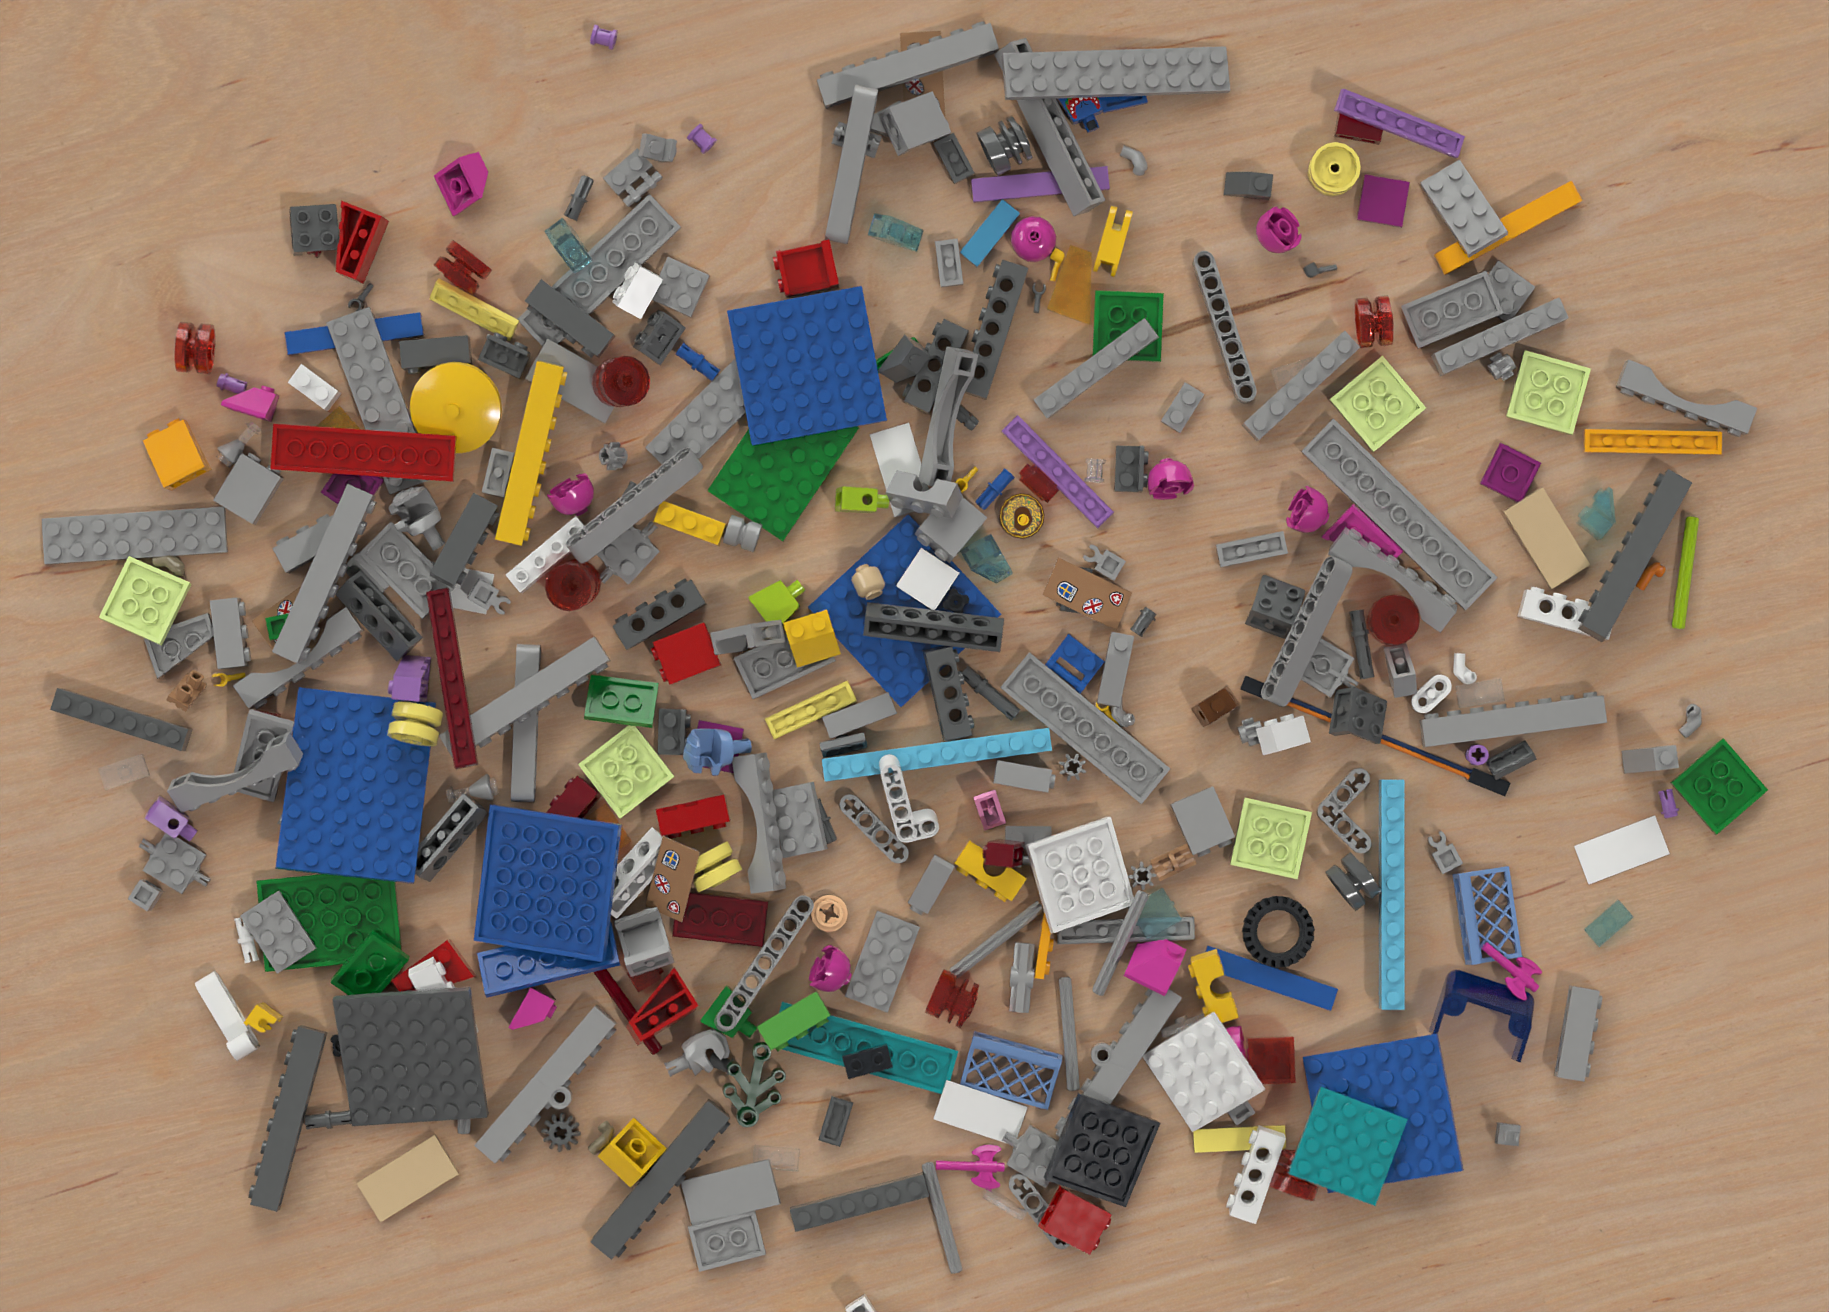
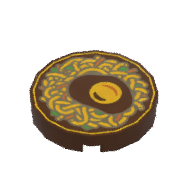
(1021, 516)

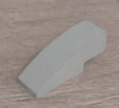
(859, 715)

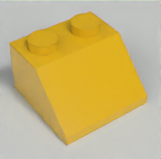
(812, 638)
(632, 1152)

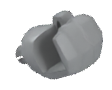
(417, 514)
(694, 1052)

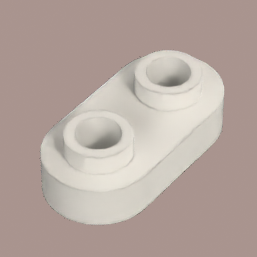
(1430, 693)

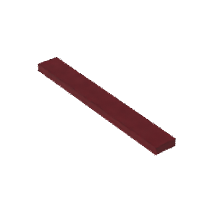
(452, 678)

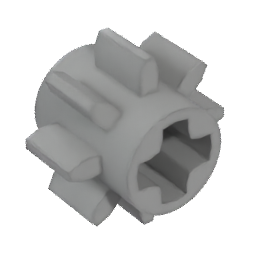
(1501, 366)
(613, 456)
(1248, 731)
(1079, 769)
(1148, 875)

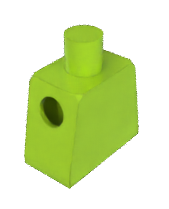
(850, 500)
(777, 601)

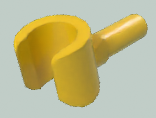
(1058, 256)
(963, 482)
(226, 678)
(1107, 712)

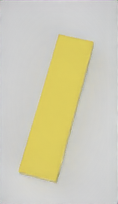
(473, 309)
(810, 710)
(1228, 1138)

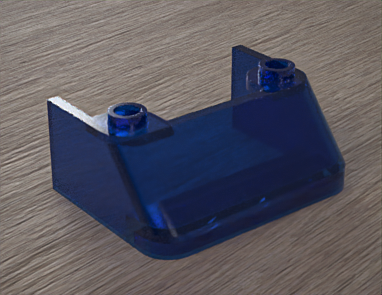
(1465, 987)

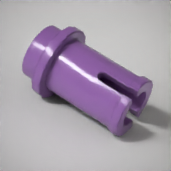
(231, 384)
(1668, 806)

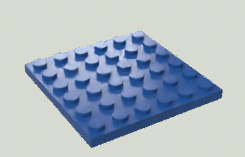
(807, 365)
(892, 663)
(547, 882)
(1404, 1080)

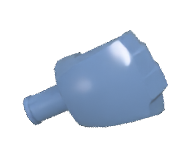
(712, 749)

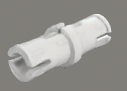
(247, 941)

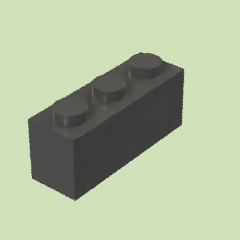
(433, 352)

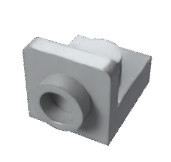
(657, 148)

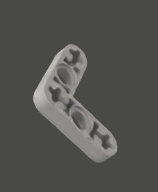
(1338, 807)

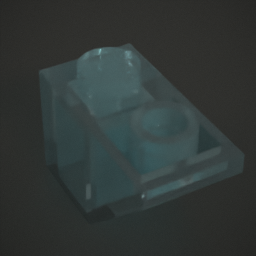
(895, 232)
(568, 245)
(1600, 515)
(987, 559)

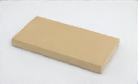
(1546, 538)
(407, 1178)

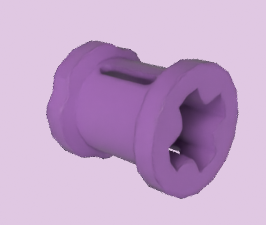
(603, 37)
(701, 138)
(1481, 749)

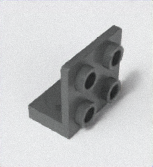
(314, 228)
(1275, 606)
(1358, 714)

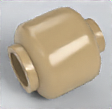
(868, 582)

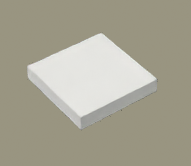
(927, 579)

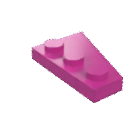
(1355, 519)

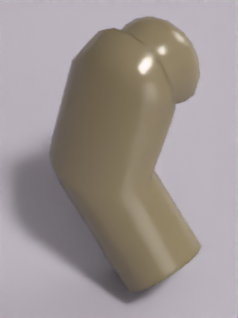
(171, 562)
(601, 1142)

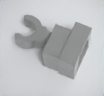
(1507, 1134)

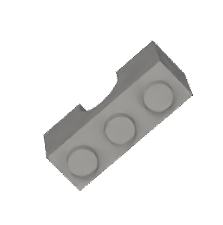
(940, 500)

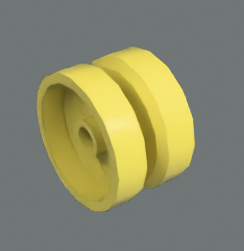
(1330, 182)
(415, 724)
(714, 870)

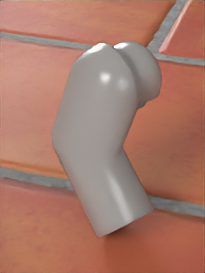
(1137, 158)
(1122, 717)
(1694, 720)

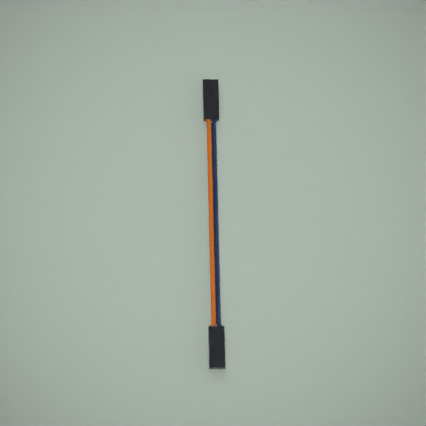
(1476, 777)

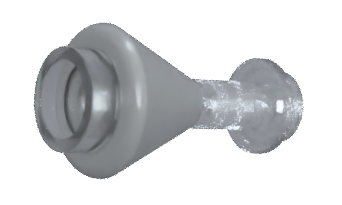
(231, 451)
(483, 788)

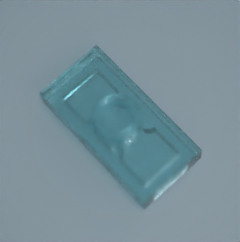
(1608, 923)

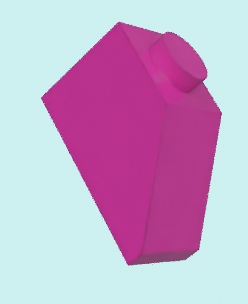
(534, 1009)

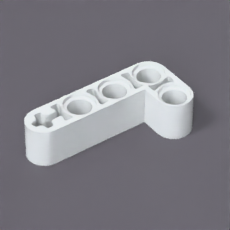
(900, 799)
(227, 1015)

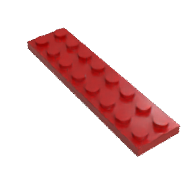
(363, 452)

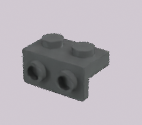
(505, 356)

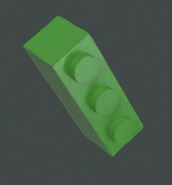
(794, 1021)

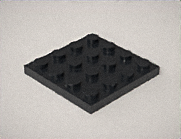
(1101, 1150)

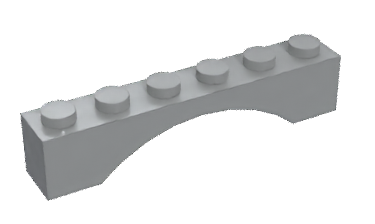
(1499, 336)
(1096, 368)
(955, 377)
(1642, 382)
(1300, 386)
(1432, 605)
(338, 631)
(754, 778)
(197, 789)

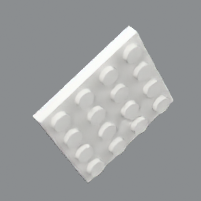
(1080, 874)
(1203, 1072)

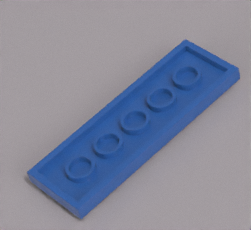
(515, 969)

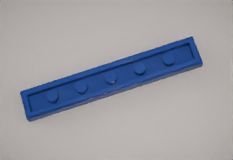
(320, 338)
(1276, 980)

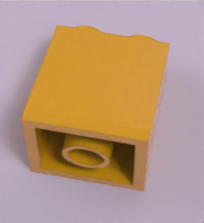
(176, 454)

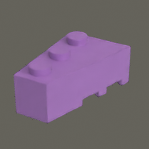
(411, 679)

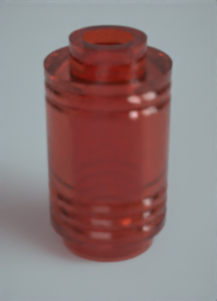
(1038, 482)

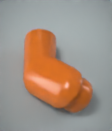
(1648, 573)

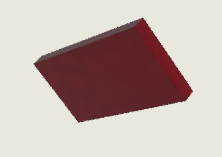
(723, 920)

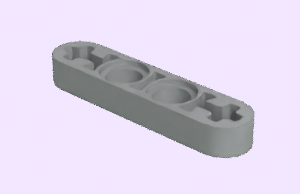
(871, 831)
(1035, 1213)

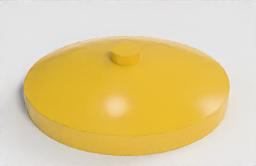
(457, 402)

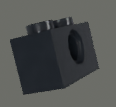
(867, 1061)

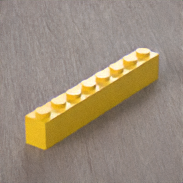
(529, 453)

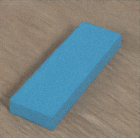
(989, 233)

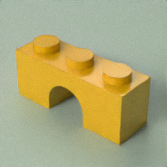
(690, 523)
(1005, 884)
(1206, 968)

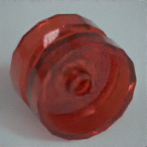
(460, 270)
(1374, 322)
(195, 348)
(621, 381)
(1379, 620)

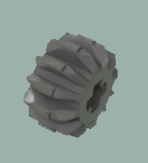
(563, 1125)

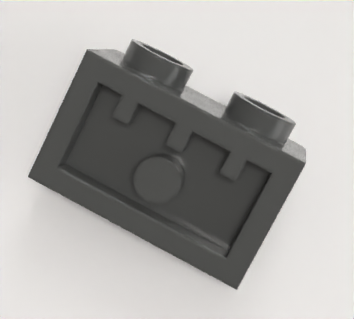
(658, 336)
(1130, 469)
(672, 731)

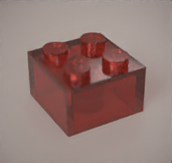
(1272, 1058)

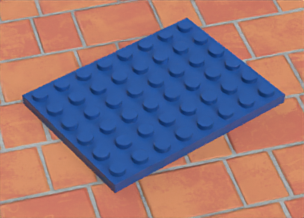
(355, 792)

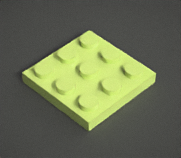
(1548, 392)
(1377, 403)
(145, 600)
(626, 770)
(1270, 838)

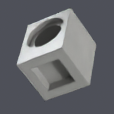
(145, 895)

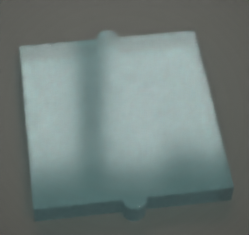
(1157, 914)

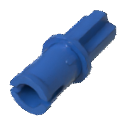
(994, 489)

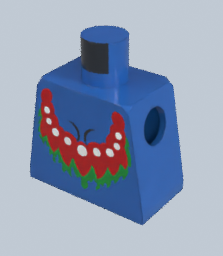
(1082, 110)

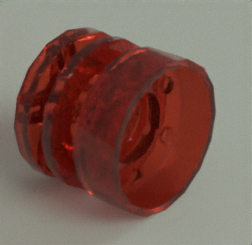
(567, 595)
(952, 998)
(1291, 1184)

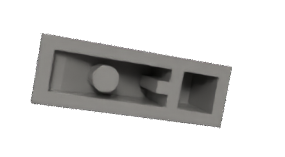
(1115, 669)

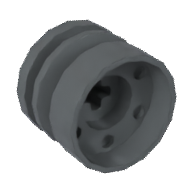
(1004, 145)

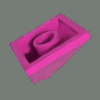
(462, 182)
(254, 402)
(1155, 964)

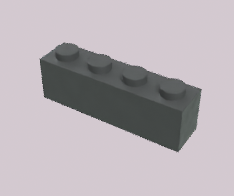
(569, 318)
(464, 540)

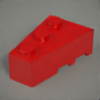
(358, 241)
(693, 816)
(453, 962)
(662, 1009)

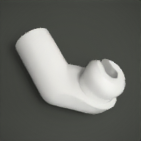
(1461, 671)

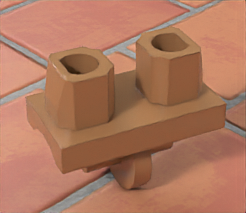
(187, 690)
(1173, 862)

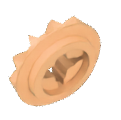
(818, 916)

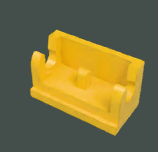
(261, 1016)

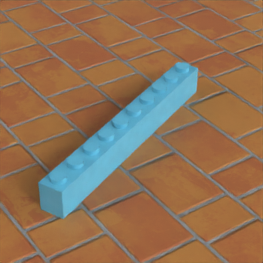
(939, 754)
(1391, 895)

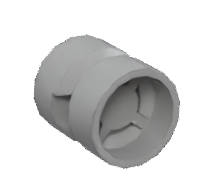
(741, 533)

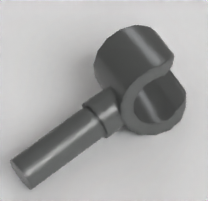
(1311, 270)
(1038, 295)
(361, 298)

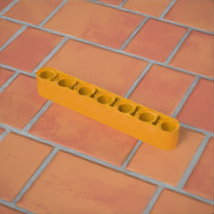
(1516, 224)

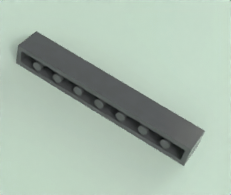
(1634, 556)
(288, 1118)
(660, 1178)

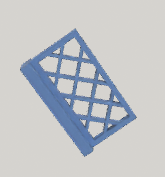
(1467, 914)
(1016, 1051)

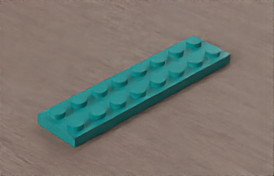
(913, 1060)

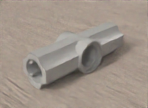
(1021, 977)

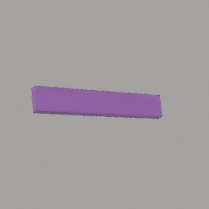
(1399, 123)
(1026, 185)
(1052, 465)

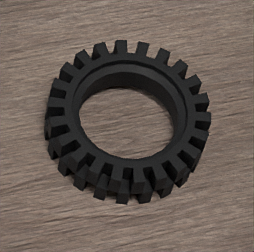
(1305, 938)

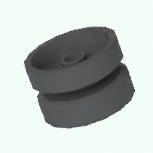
(1355, 879)

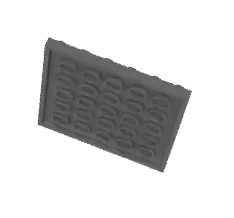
(411, 1056)

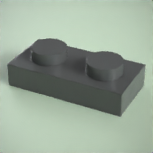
(954, 158)

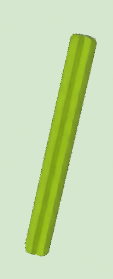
(1685, 572)

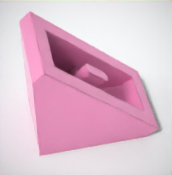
(989, 810)

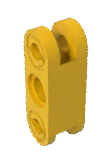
(1112, 241)

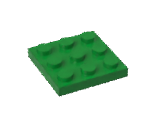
(1119, 311)
(1719, 786)

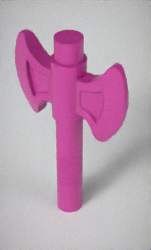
(1521, 974)
(985, 1166)

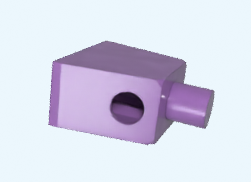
(162, 812)

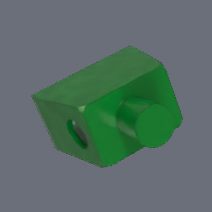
(743, 1024)

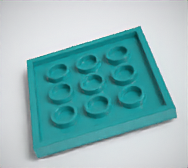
(1347, 1146)

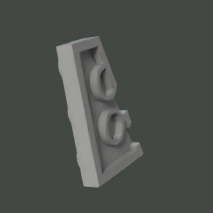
(180, 643)

